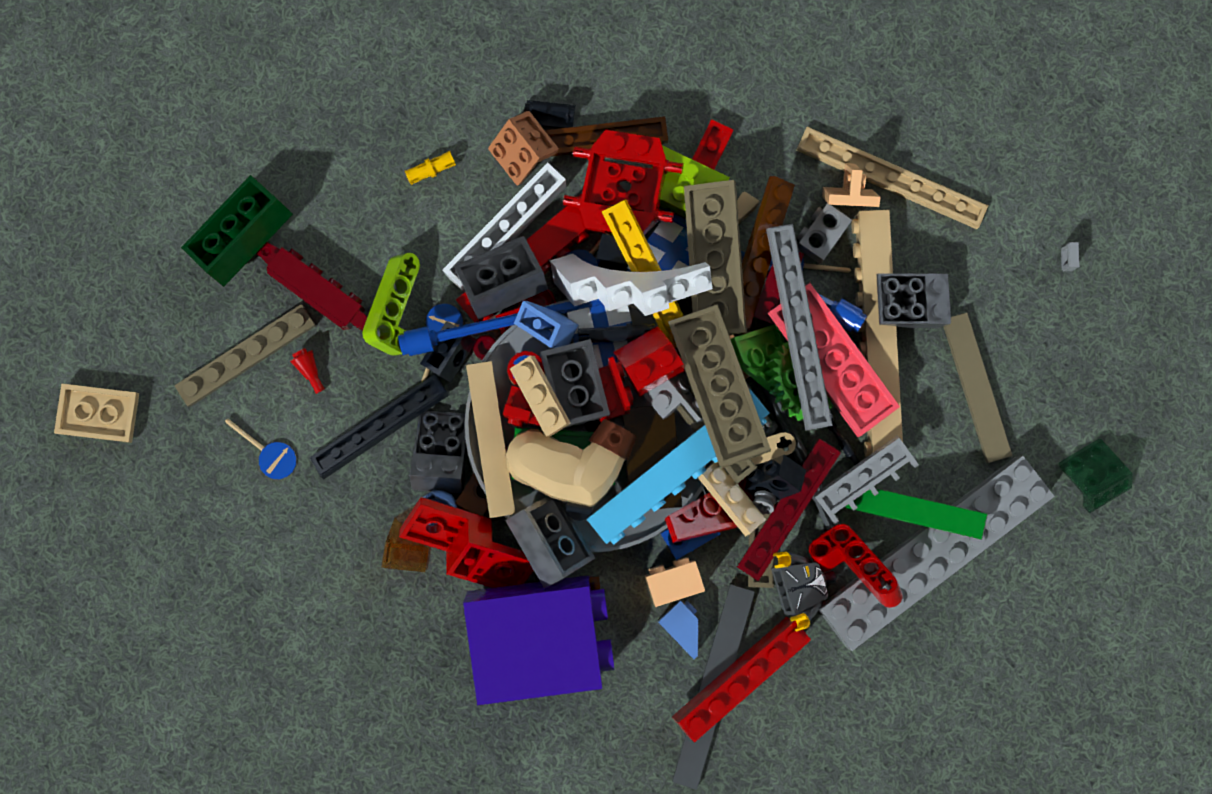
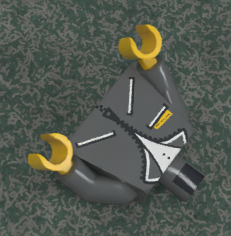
(800, 586)

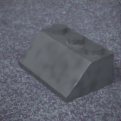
(501, 277)
(576, 381)
(550, 540)

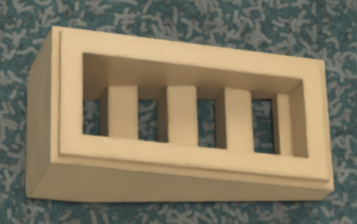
(746, 205)

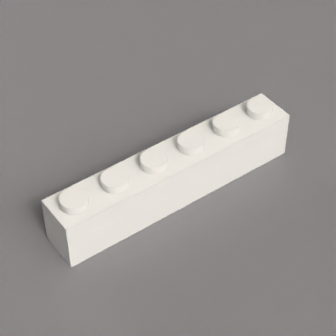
(512, 218)

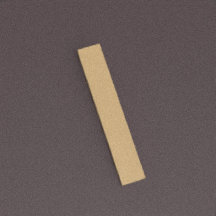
(490, 439)

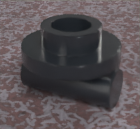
(578, 512)

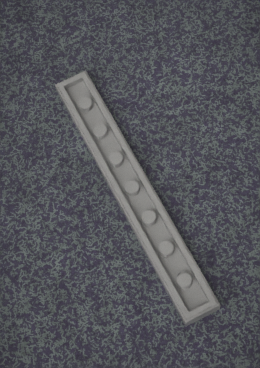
(799, 327)

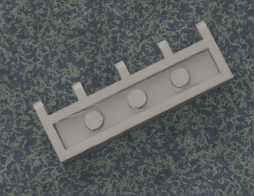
(864, 477)

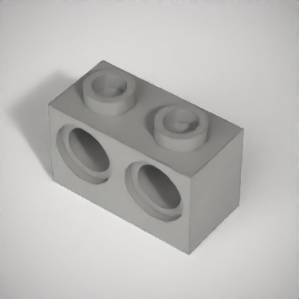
(826, 236)

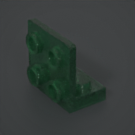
(1097, 474)

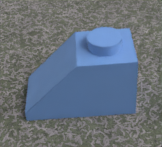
(545, 324)
(682, 626)

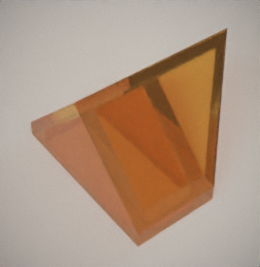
(403, 553)

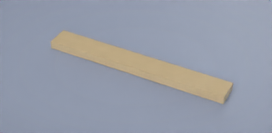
(893, 178)

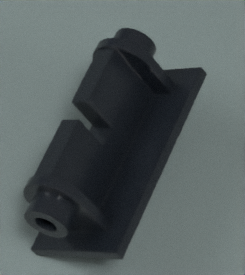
(551, 114)

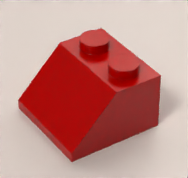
(649, 360)

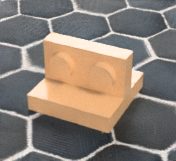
(852, 191)

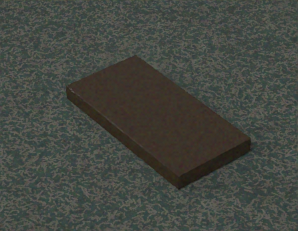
(654, 441)

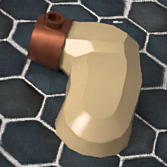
(565, 469)

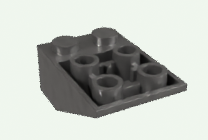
(913, 300)
(439, 452)

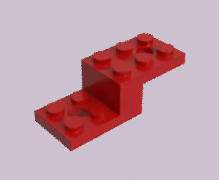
(467, 544)

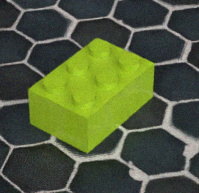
(693, 173)

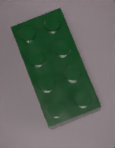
(236, 231)

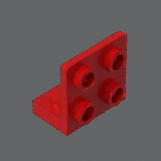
(617, 396)

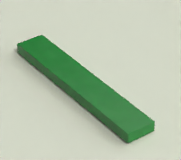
(922, 513)

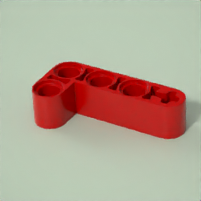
(838, 551)

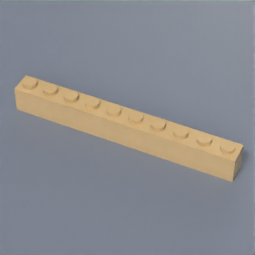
(878, 341)

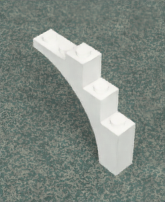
(616, 289)

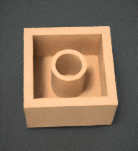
(674, 582)

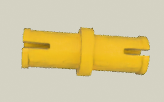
(430, 168)

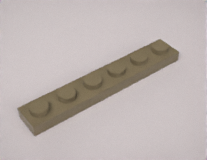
(245, 355)

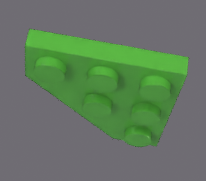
(754, 351)

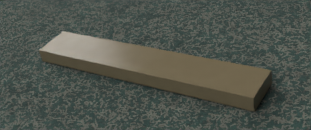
(977, 389)

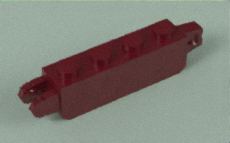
(313, 288)

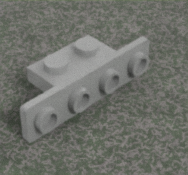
(670, 396)

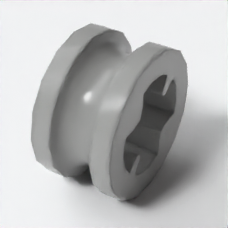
(764, 501)

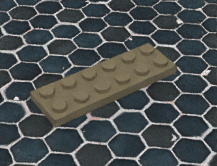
(716, 240)
(719, 386)

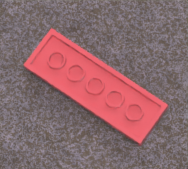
(846, 373)

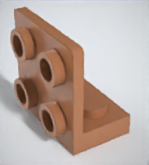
(521, 146)

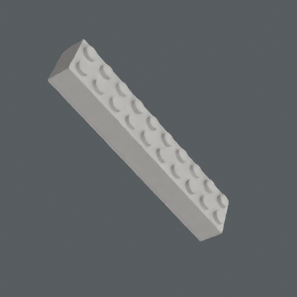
(935, 555)

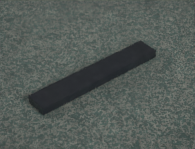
(379, 426)

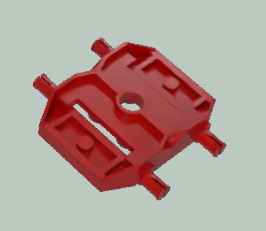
(604, 177)

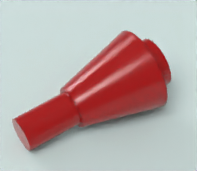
(306, 365)

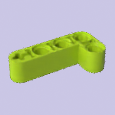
(402, 271)

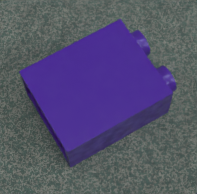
(536, 640)

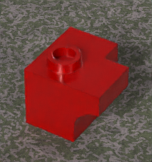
(518, 409)

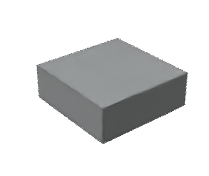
(1070, 256)

